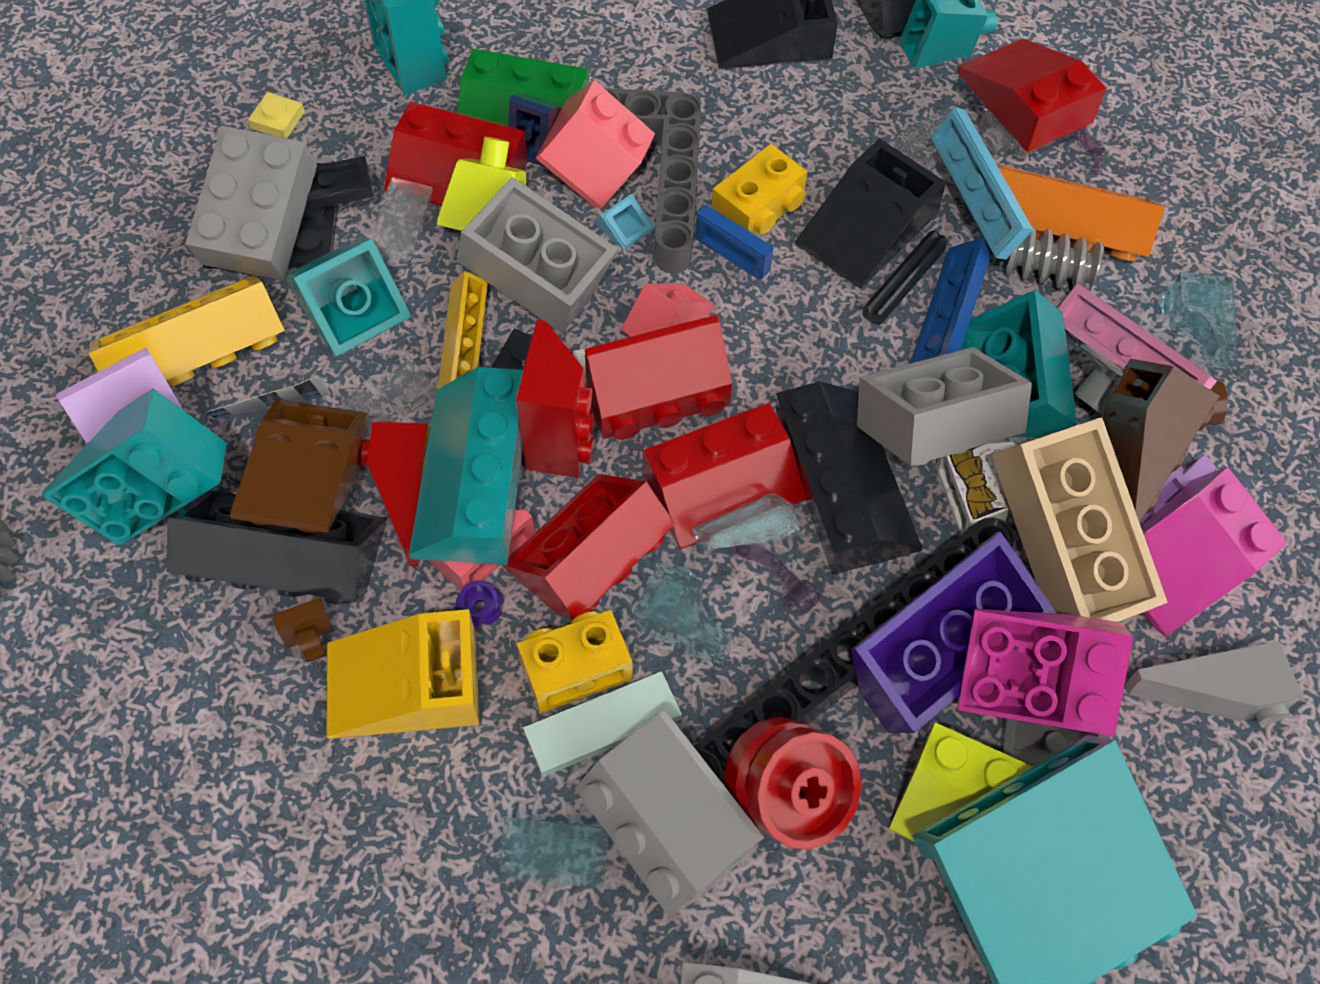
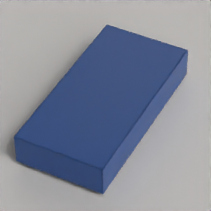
(734, 242)

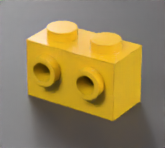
(761, 191)
(575, 660)

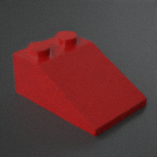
(1035, 91)

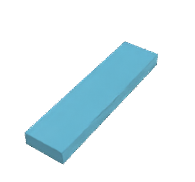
(981, 184)

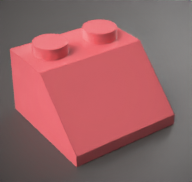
(595, 144)

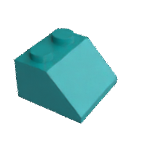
(349, 295)

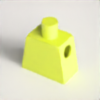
(476, 183)

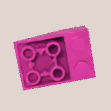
(1046, 669)

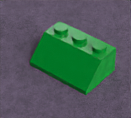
(495, 77)

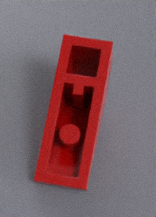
(396, 466)

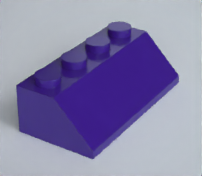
(919, 654)

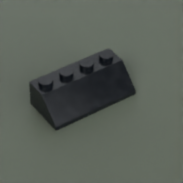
(845, 479)
(331, 565)

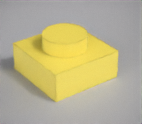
(276, 115)

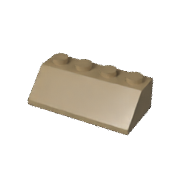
(1080, 524)

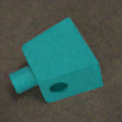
(944, 30)

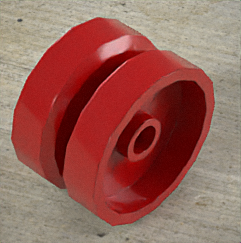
(794, 782)

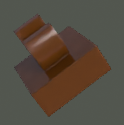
(303, 627)

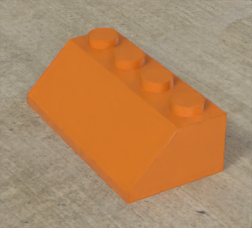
(1085, 211)

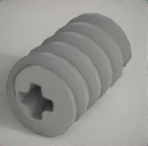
(1057, 259)

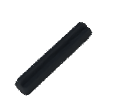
(905, 277)

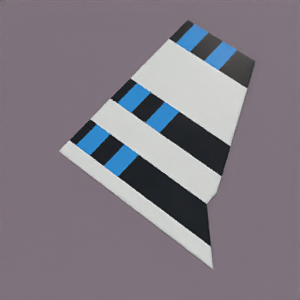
(305, 390)

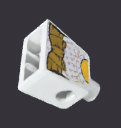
(974, 485)

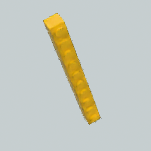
(463, 327)

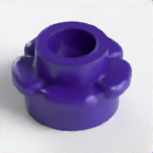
(480, 592)

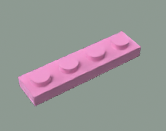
(1118, 336)

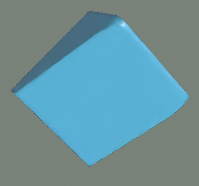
(625, 222)

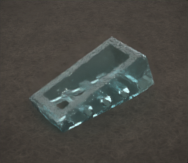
(755, 522)

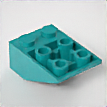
(139, 469)

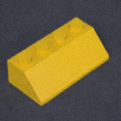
(197, 332)

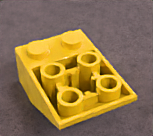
(404, 677)

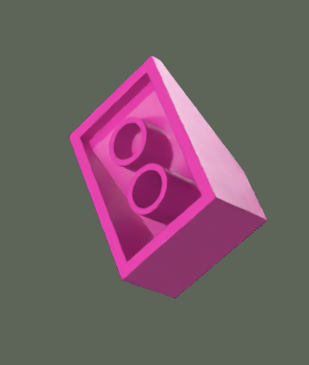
(1206, 546)

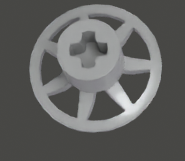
(1099, 382)

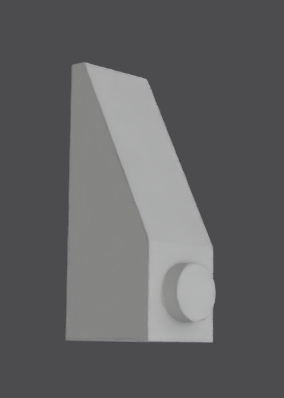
(1224, 684)

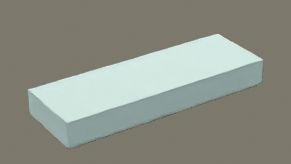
(598, 723)

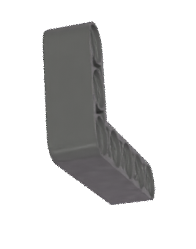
(676, 125)

